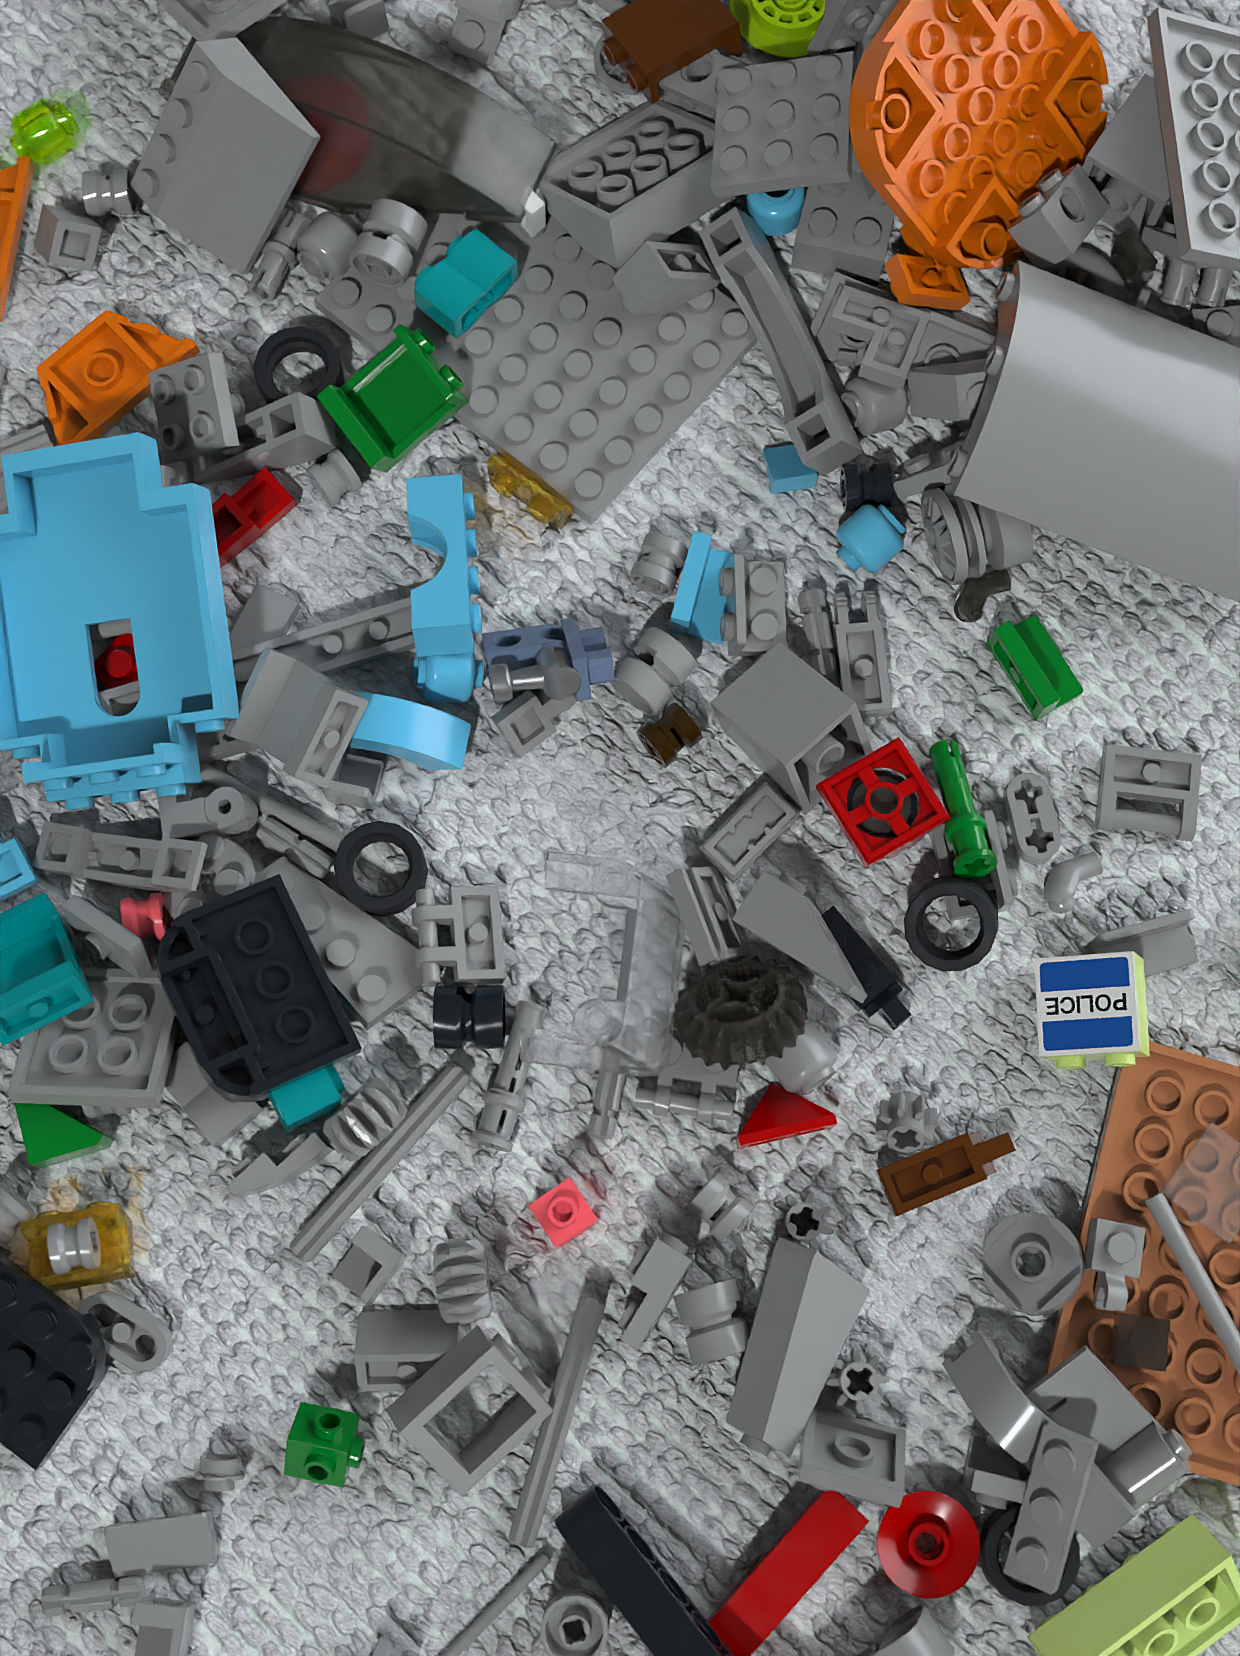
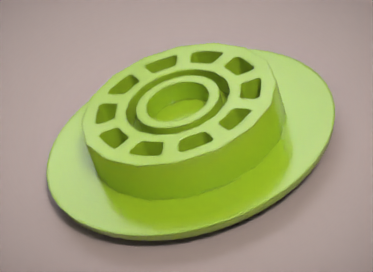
(771, 33)

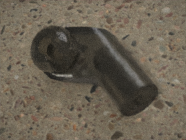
(975, 591)

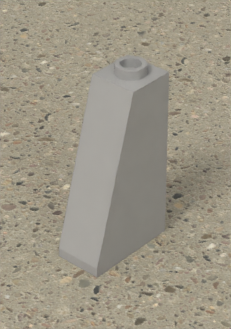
(792, 1346)

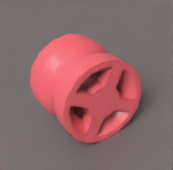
(146, 916)

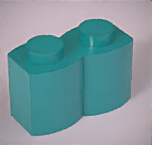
(465, 282)

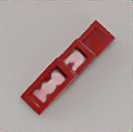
(249, 514)

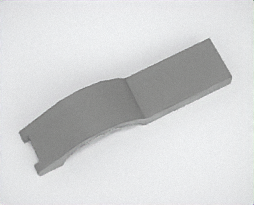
(1018, 1427)

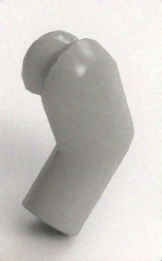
(1065, 879)

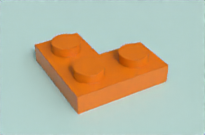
(924, 281)

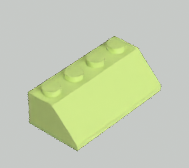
(1158, 1603)

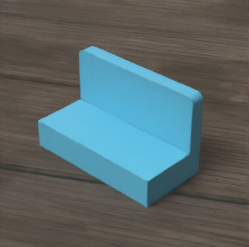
(698, 600)

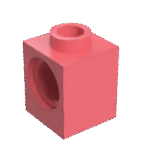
(563, 1213)

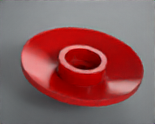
(947, 1563)

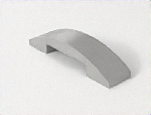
(119, 859)

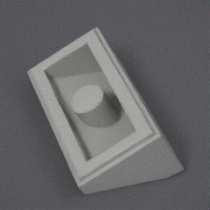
(161, 1543)

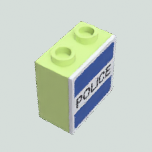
(1091, 1009)

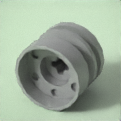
(968, 534)

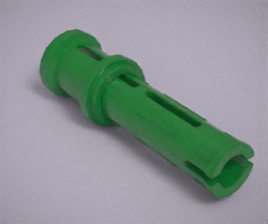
(966, 827)

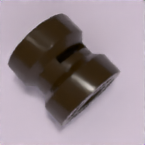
(669, 735)

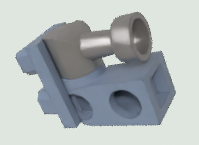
(547, 659)

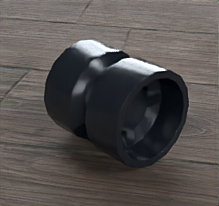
(469, 1017)

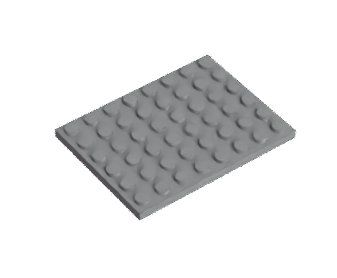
(559, 361)

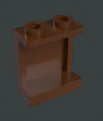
(664, 36)

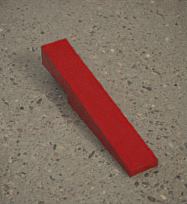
(786, 1572)

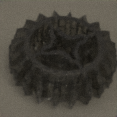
(741, 1013)

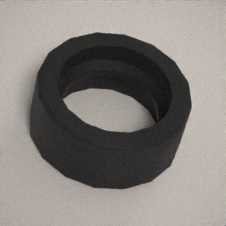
(295, 341)
(361, 838)
(955, 959)
(989, 1561)

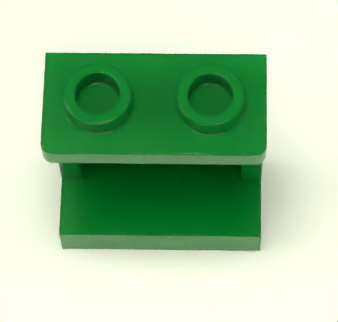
(395, 400)

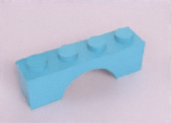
(443, 606)

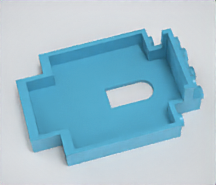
(100, 544)

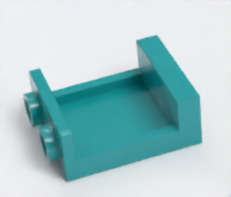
(37, 969)

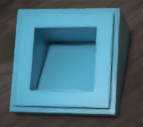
(786, 470)

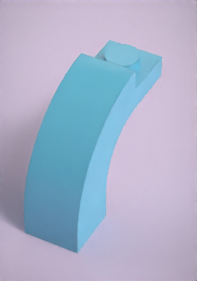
(411, 732)

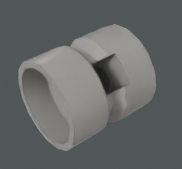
(388, 242)
(655, 668)
(713, 1321)
(574, 1624)

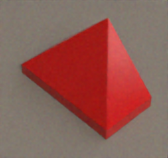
(782, 1117)

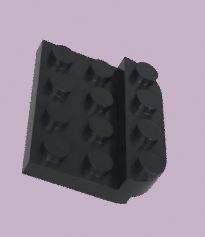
(252, 993)
(47, 1364)

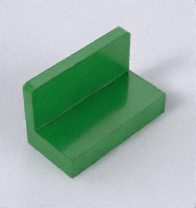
(1034, 666)

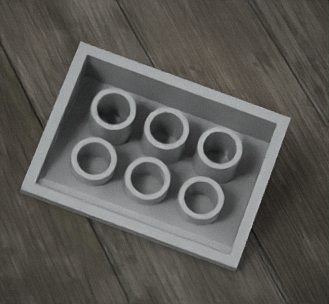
(224, 153)
(633, 181)

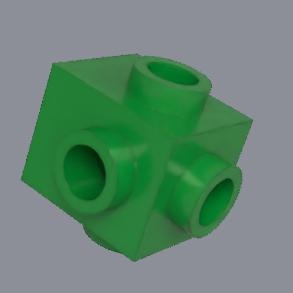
(323, 1445)

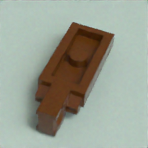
(941, 1170)

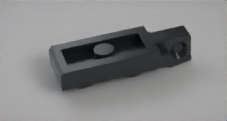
(871, 972)

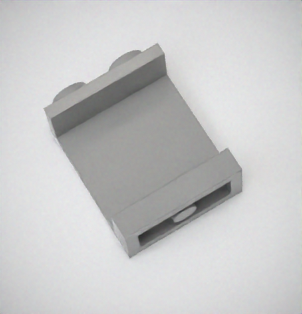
(297, 716)

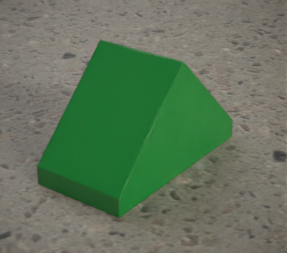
(56, 1136)

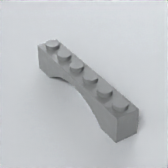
(808, 397)

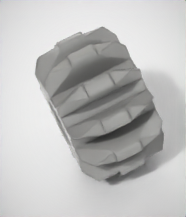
(364, 1119)
(462, 1280)

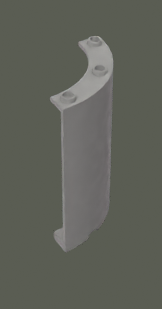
(1109, 430)

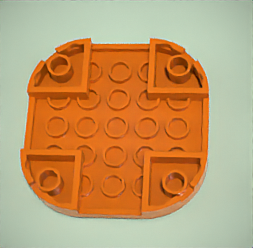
(969, 112)

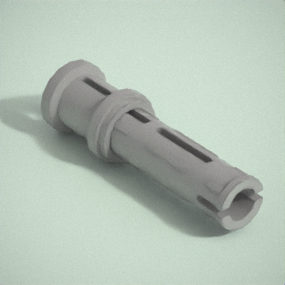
(504, 1099)

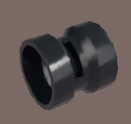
(860, 486)

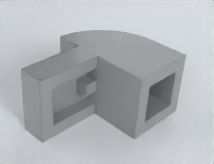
(480, 27)

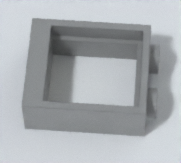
(443, 1383)

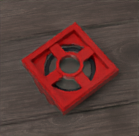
(882, 804)

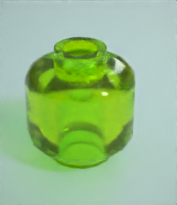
(44, 131)

